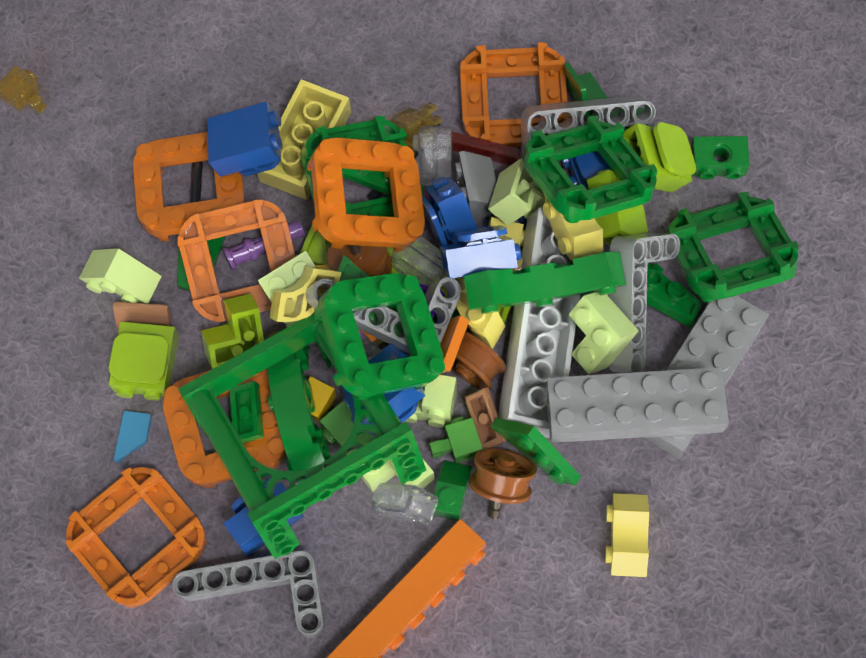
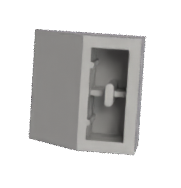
(477, 181)

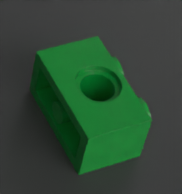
(731, 148)

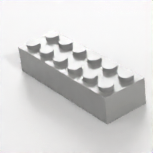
(716, 340)
(636, 405)

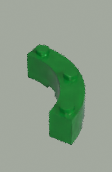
(544, 282)
(293, 403)

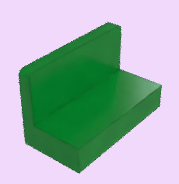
(583, 86)
(247, 411)

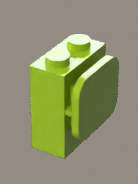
(665, 148)
(619, 223)
(143, 360)

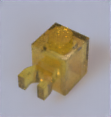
(20, 89)
(412, 119)

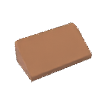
(142, 313)
(484, 414)

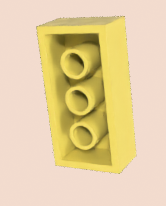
(307, 110)

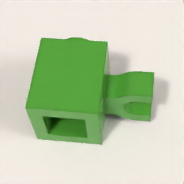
(461, 441)

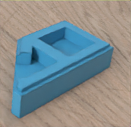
(132, 434)

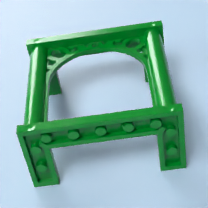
(270, 512)

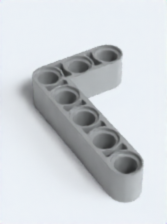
(575, 115)
(636, 253)
(388, 318)
(258, 581)

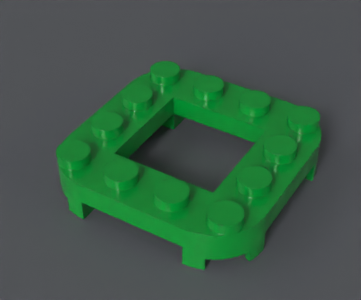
(374, 130)
(577, 202)
(751, 212)
(353, 369)

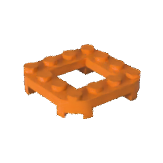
(515, 62)
(149, 190)
(226, 222)
(365, 230)
(187, 441)
(112, 504)

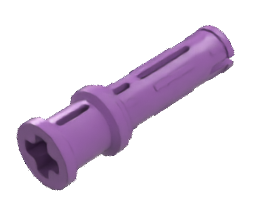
(253, 248)

